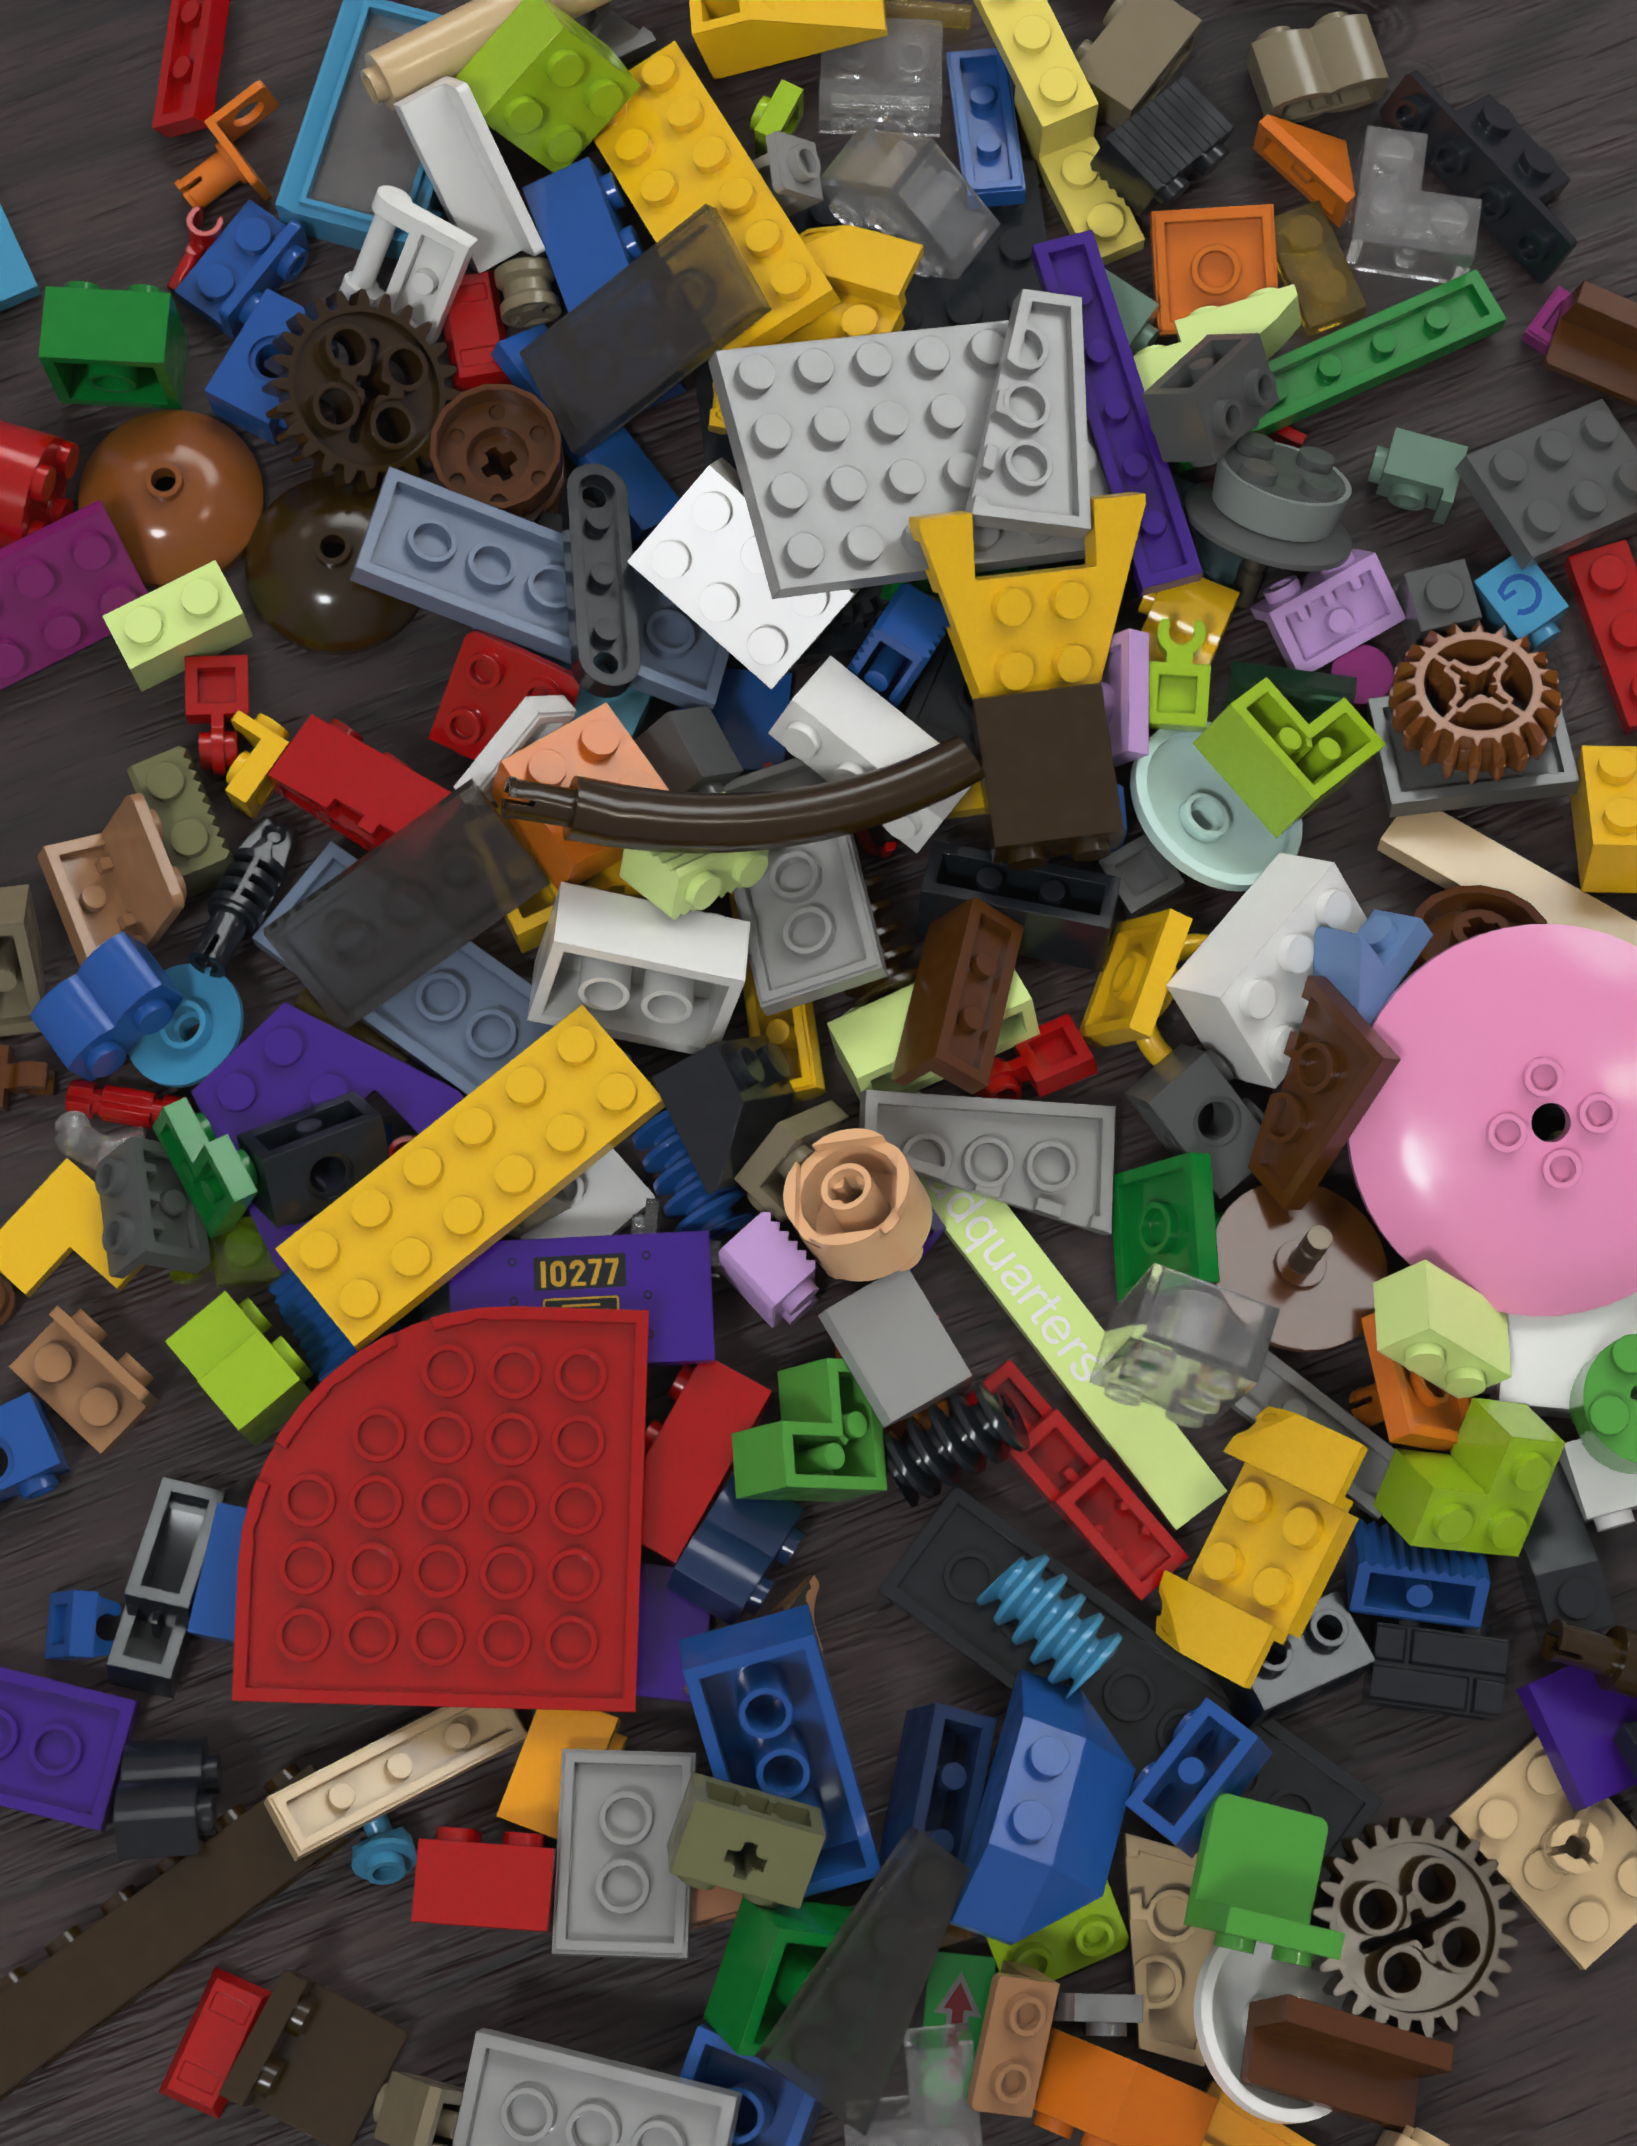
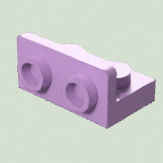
(1329, 611)

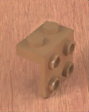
(115, 880)

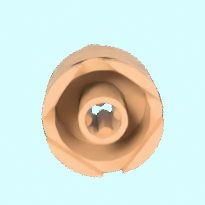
(858, 1206)

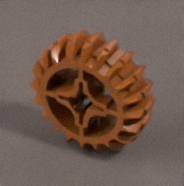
(1480, 721)

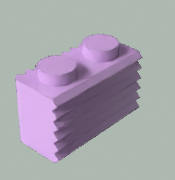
(770, 1271)

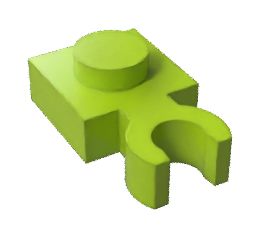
(1178, 686)

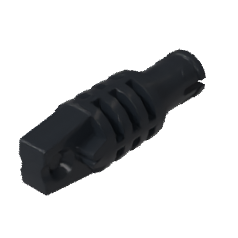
(244, 894)

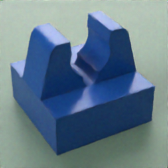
(73, 1625)

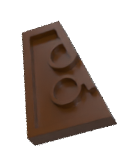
(1327, 1089)

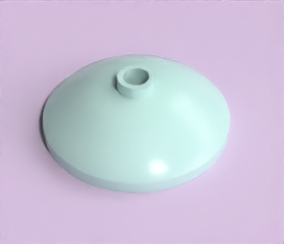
(1199, 818)

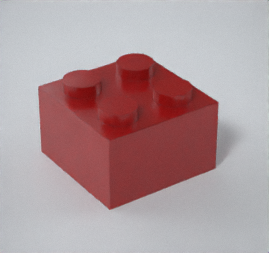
(484, 1882)

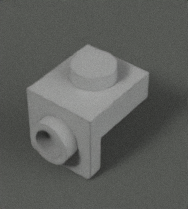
(791, 171)

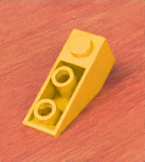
(762, 33)

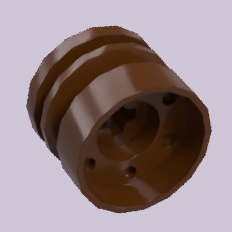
(503, 430)

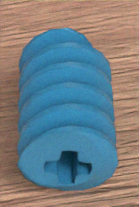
(1050, 1621)

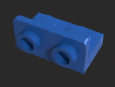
(240, 265)

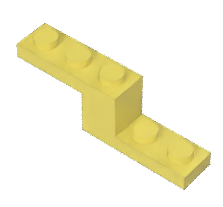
(1058, 122)

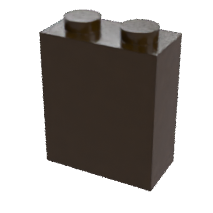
(1047, 776)

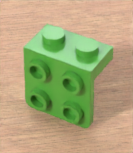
(1261, 1880)

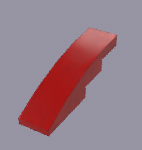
(1086, 1489)

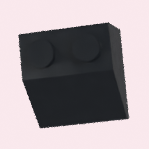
(726, 1104)

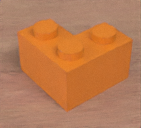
(1116, 2099)

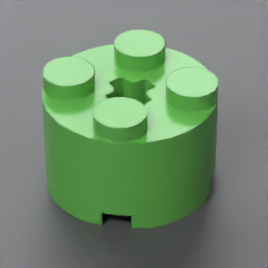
(1603, 1405)

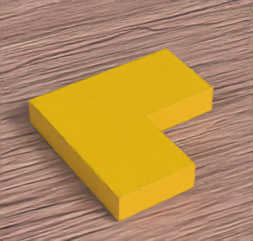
(52, 1224)

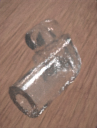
(86, 1144)

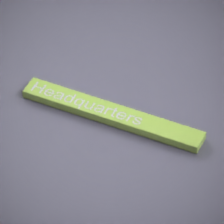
(1068, 1343)

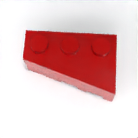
(351, 784)

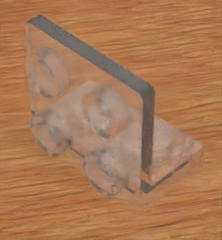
(885, 82)

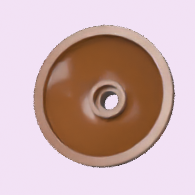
(200, 517)

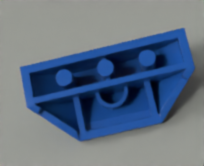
(1044, 1815)

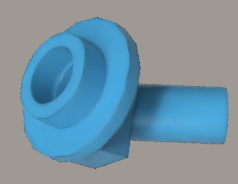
(382, 1851)

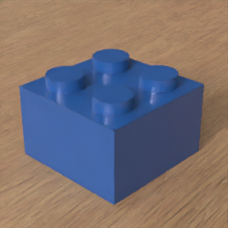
(770, 2107)

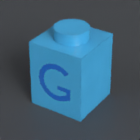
(1522, 602)

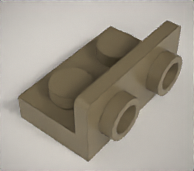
(786, 1143)

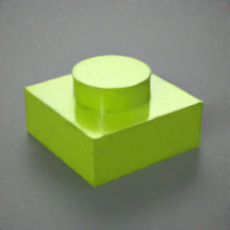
(778, 113)

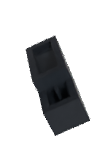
(162, 1590)

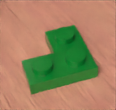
(209, 1168)

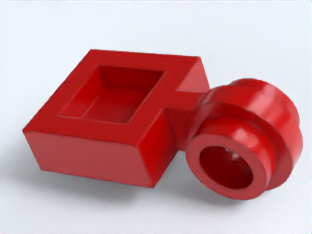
(213, 695)
(1048, 1060)

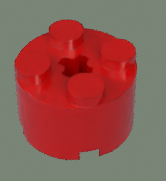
(33, 480)

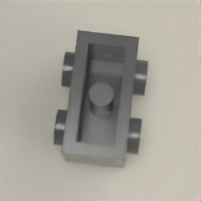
(1211, 398)

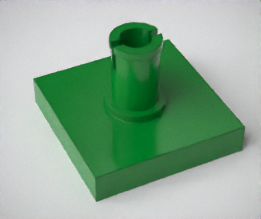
(1165, 1218)

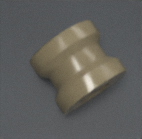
(527, 292)

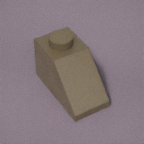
(20, 961)
(416, 2111)

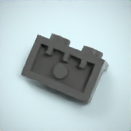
(147, 1212)

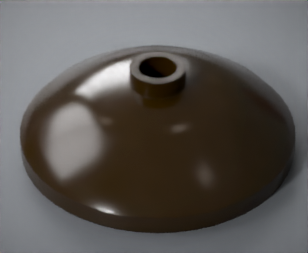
(311, 595)

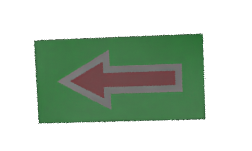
(958, 1991)

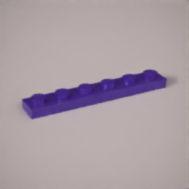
(1118, 416)

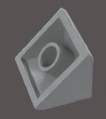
(896, 1347)

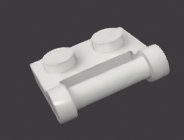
(428, 265)

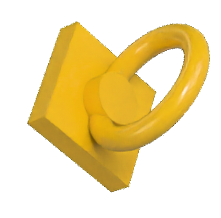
(1134, 981)

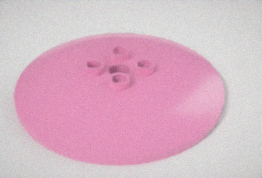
(1451, 1138)

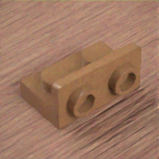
(84, 1381)
(1013, 2041)

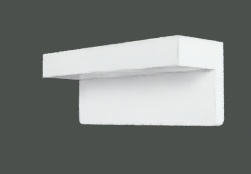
(468, 171)

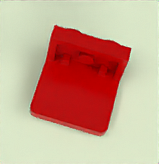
(488, 686)

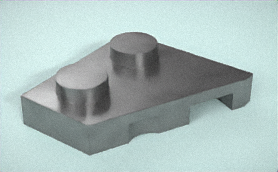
(1100, 2012)

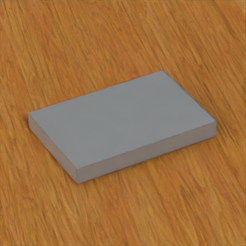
(614, 1855)

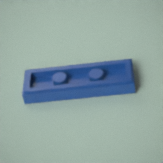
(986, 126)

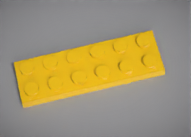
(680, 153)
(470, 1177)

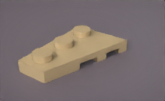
(1164, 1950)

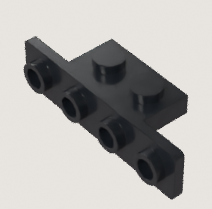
(1489, 158)

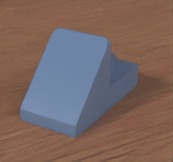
(1370, 962)

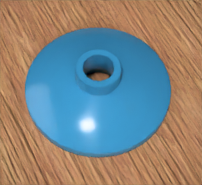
(208, 1001)

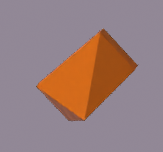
(1311, 162)

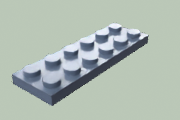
(512, 583)
(453, 1020)

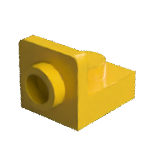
(247, 777)

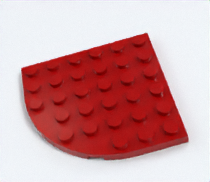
(455, 1521)

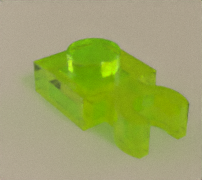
(237, 1259)

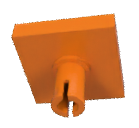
(1411, 1406)

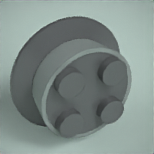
(1273, 510)

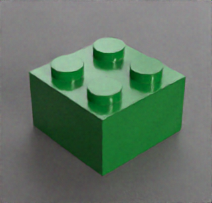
(114, 346)
(766, 1966)

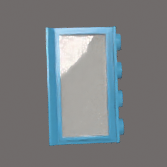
(349, 141)

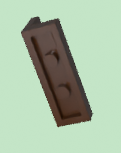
(1596, 342)
(959, 997)
(1339, 2059)

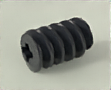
(954, 1443)

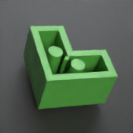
(821, 1448)

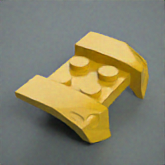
(869, 279)
(1266, 1548)

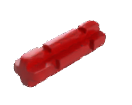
(116, 1103)

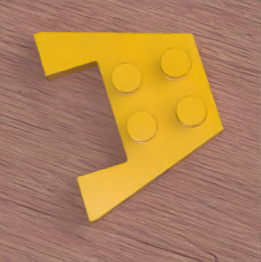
(1035, 624)

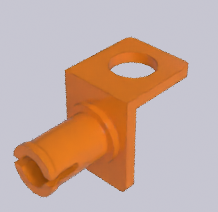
(227, 164)

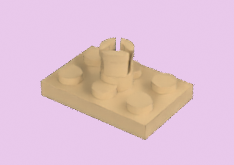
(1562, 1865)

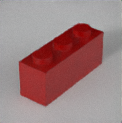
(693, 1453)

